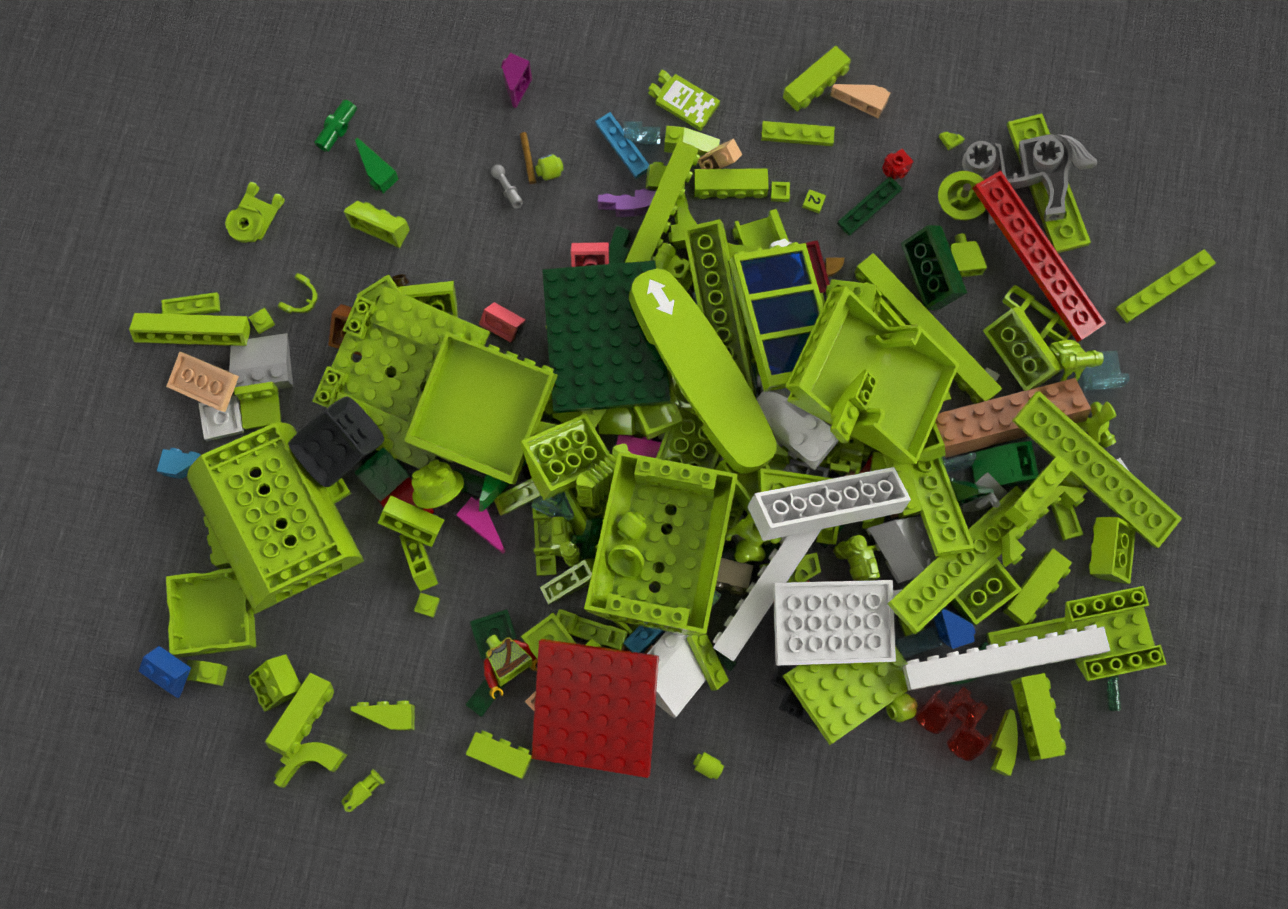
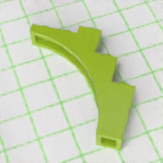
(684, 219)

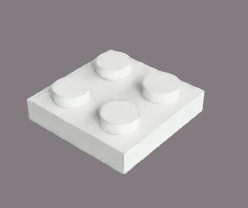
(221, 424)

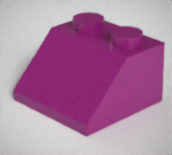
(516, 77)

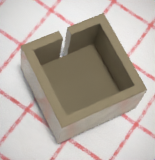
(733, 577)

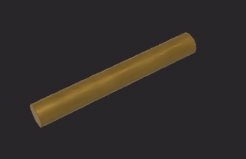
(528, 159)

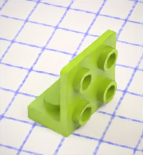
(259, 405)

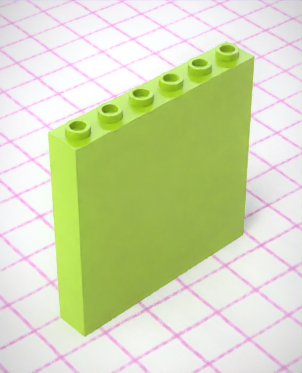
(480, 406)

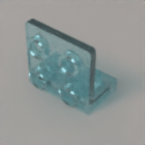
(1106, 375)

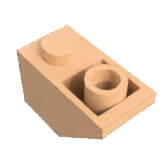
(720, 156)

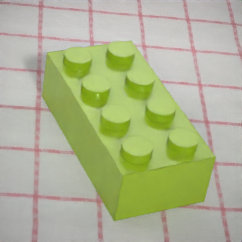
(1022, 349)
(1038, 717)

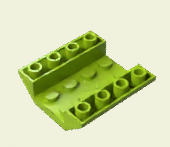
(1126, 631)

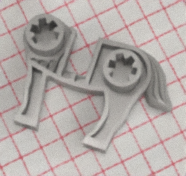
(1042, 160)

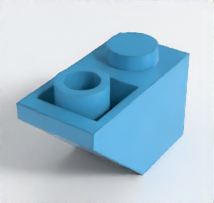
(175, 463)

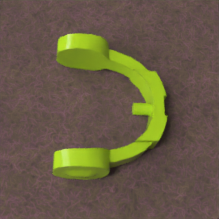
(289, 309)

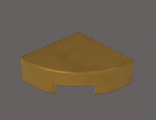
(833, 265)

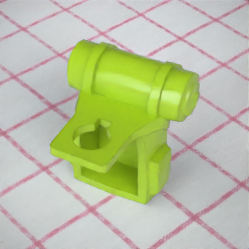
(678, 267)
(1074, 358)
(562, 544)
(860, 558)

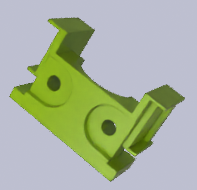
(850, 453)

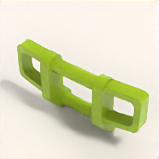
(1029, 300)

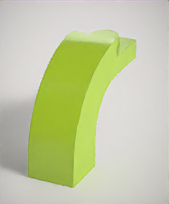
(309, 752)

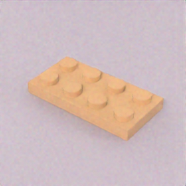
(202, 381)

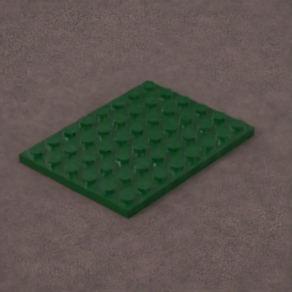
(598, 340)

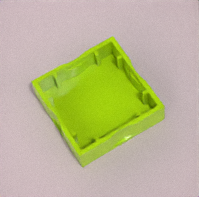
(208, 614)

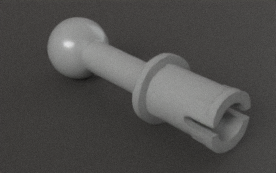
(510, 192)

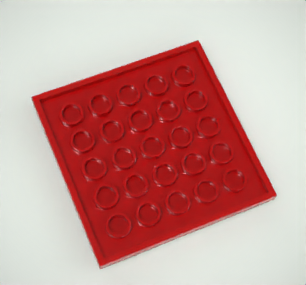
(595, 707)

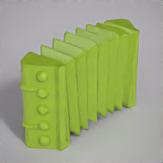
(598, 481)

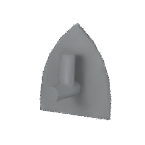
(989, 500)

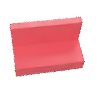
(501, 321)

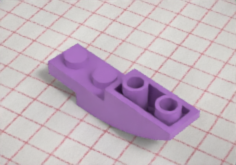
(625, 204)

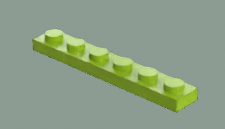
(1165, 286)

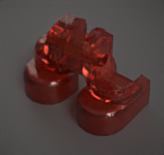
(966, 740)

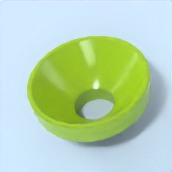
(624, 565)

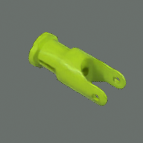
(362, 791)

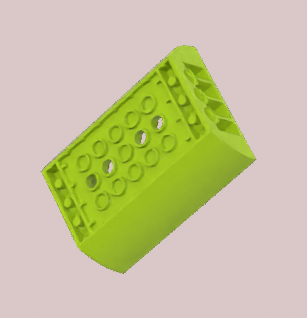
(247, 520)
(688, 553)

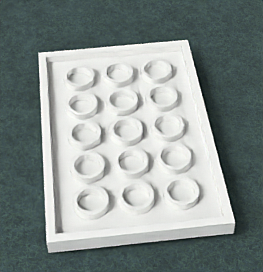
(833, 622)

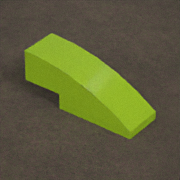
(1006, 744)

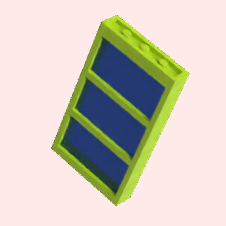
(778, 306)

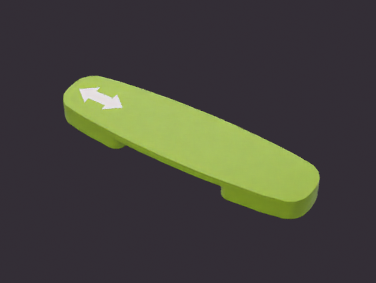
(703, 371)

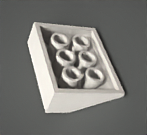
(677, 672)

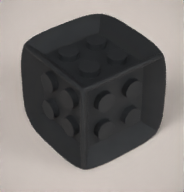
(336, 441)

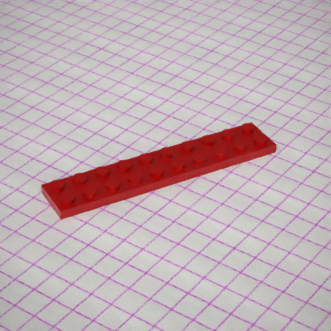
(1039, 256)

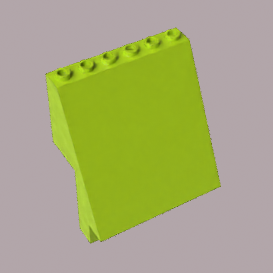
(905, 361)

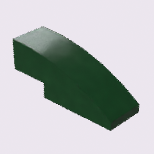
(618, 251)

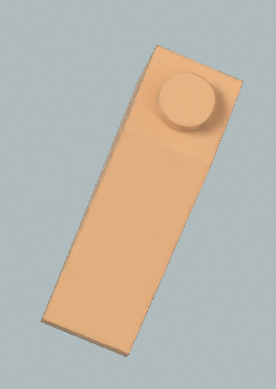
(866, 98)

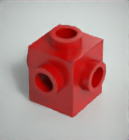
(897, 164)

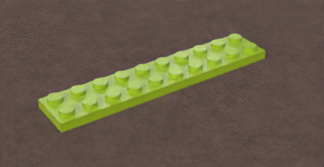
(1097, 469)
(952, 573)

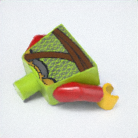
(506, 661)

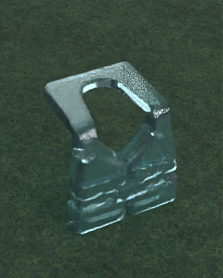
(962, 462)

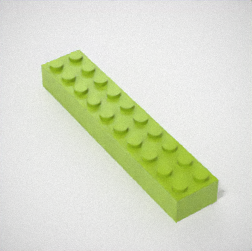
(717, 291)

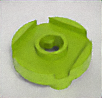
(241, 214)

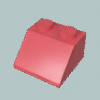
(589, 254)

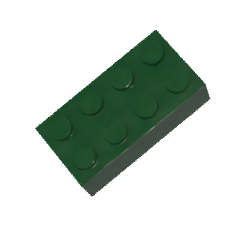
(933, 267)

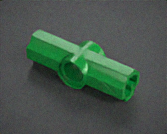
(335, 125)

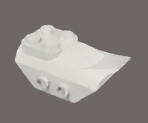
(797, 429)

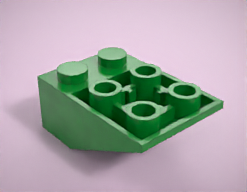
(1007, 464)

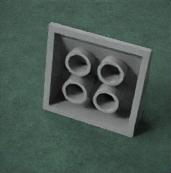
(263, 361)

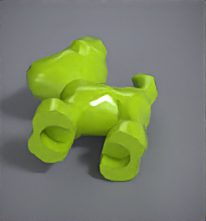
(750, 547)

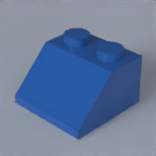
(953, 629)
(165, 670)

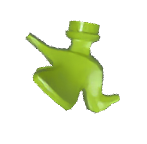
(1098, 424)

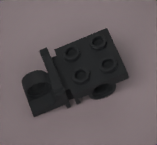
(790, 701)

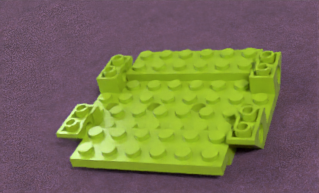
(396, 335)

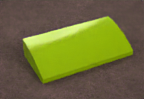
(658, 418)

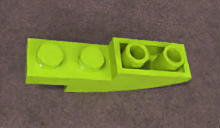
(852, 402)

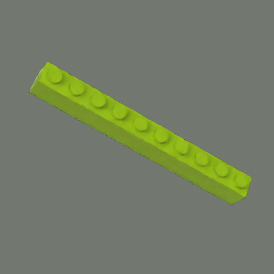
(970, 374)

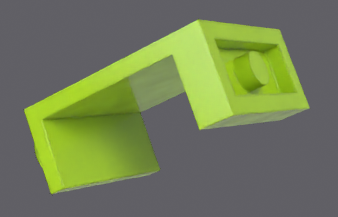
(760, 232)

